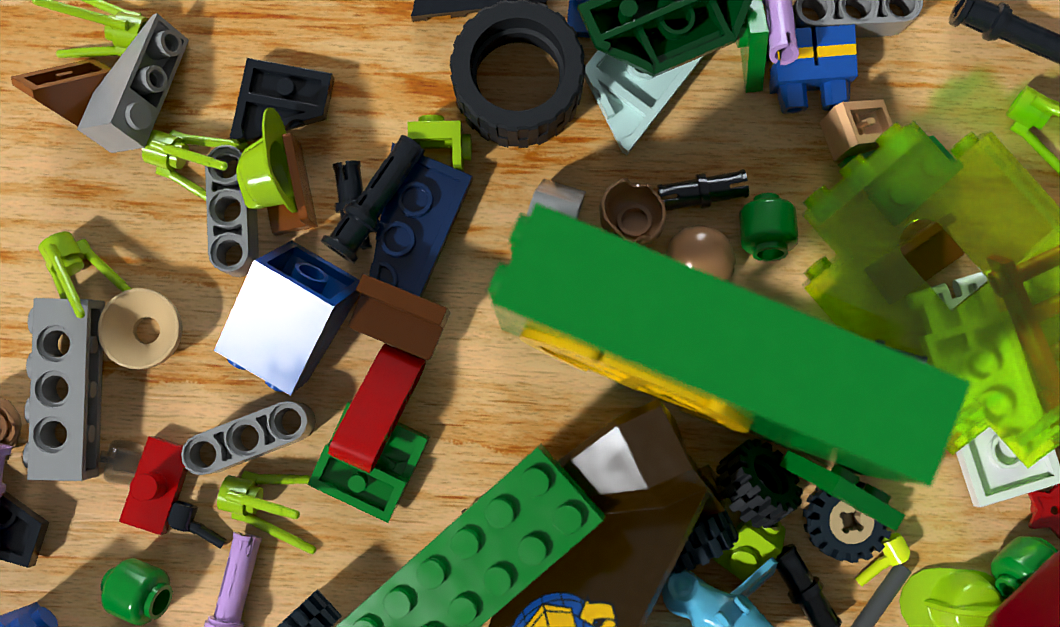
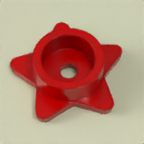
(1041, 510)

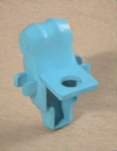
(710, 607)

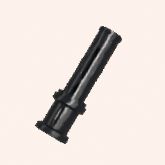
(998, 22)
(363, 215)

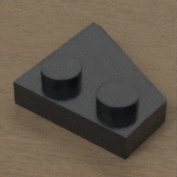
(294, 92)

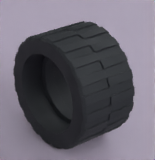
(517, 23)

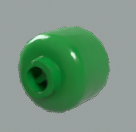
(768, 227)
(1018, 562)
(136, 591)

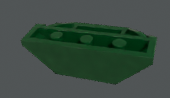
(662, 32)

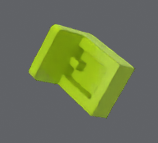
(435, 133)
(752, 549)

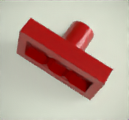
(155, 486)

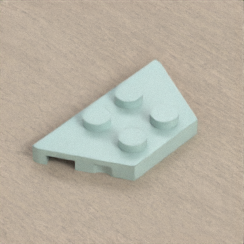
(631, 97)

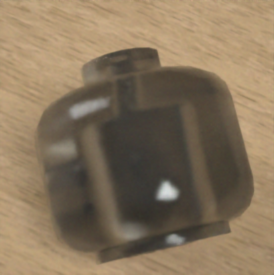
(120, 461)

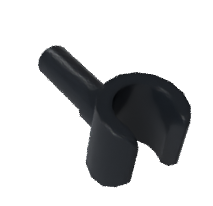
(182, 519)

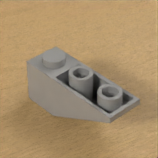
(134, 89)

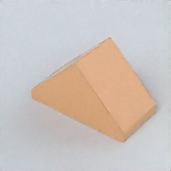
(854, 127)

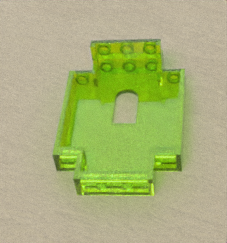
(1005, 223)

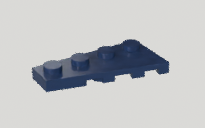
(418, 224)

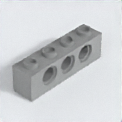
(81, 409)

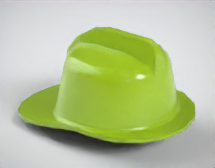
(264, 168)
(949, 598)

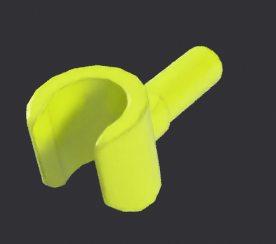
(895, 553)

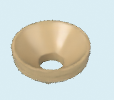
(119, 328)

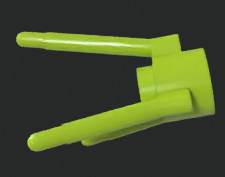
(120, 26)
(1035, 110)
(172, 152)
(65, 258)
(244, 497)

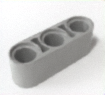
(875, 19)
(558, 197)
(223, 234)
(228, 441)

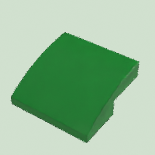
(384, 486)

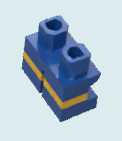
(824, 63)

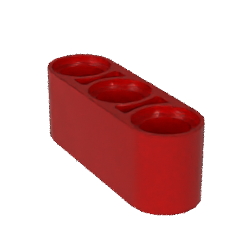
(376, 408)

